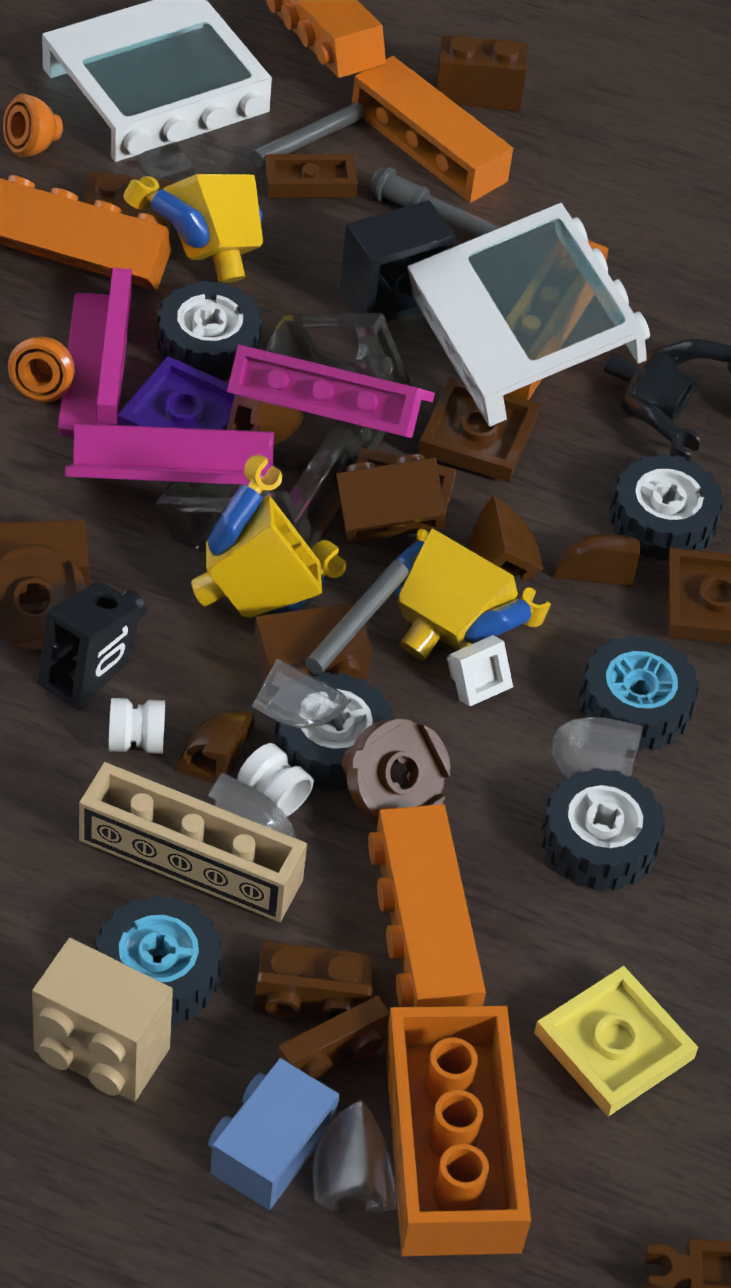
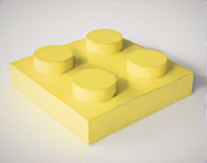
(615, 1040)

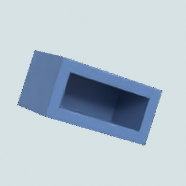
(272, 1132)

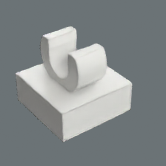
(480, 670)

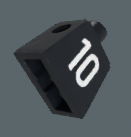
(88, 641)

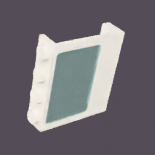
(160, 72)
(524, 306)

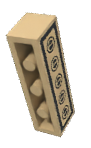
(192, 841)

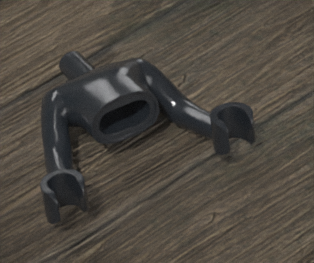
(661, 390)

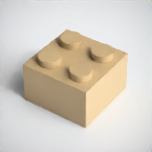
(101, 1020)

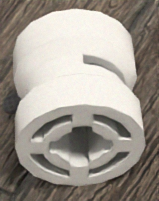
(138, 725)
(273, 776)

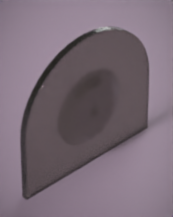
(166, 163)

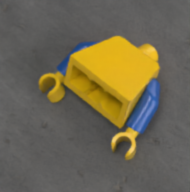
(212, 215)
(260, 555)
(458, 596)

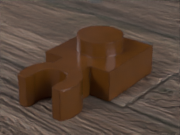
(703, 1265)

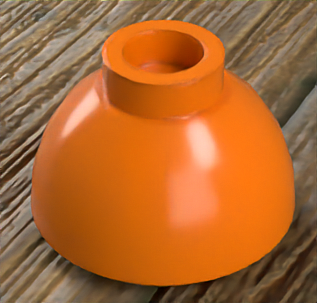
(30, 126)
(41, 369)

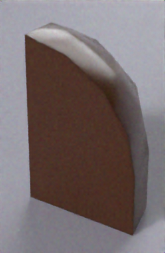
(264, 416)
(505, 540)
(600, 559)
(216, 745)

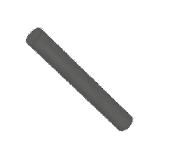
(310, 133)
(356, 617)

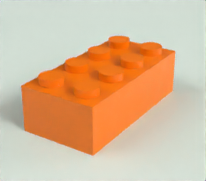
(456, 1131)

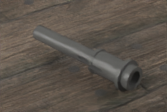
(404, 193)

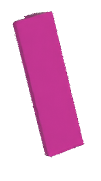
(98, 355)
(326, 391)
(167, 453)

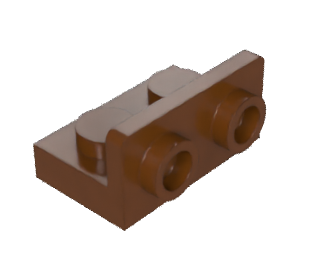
(311, 981)

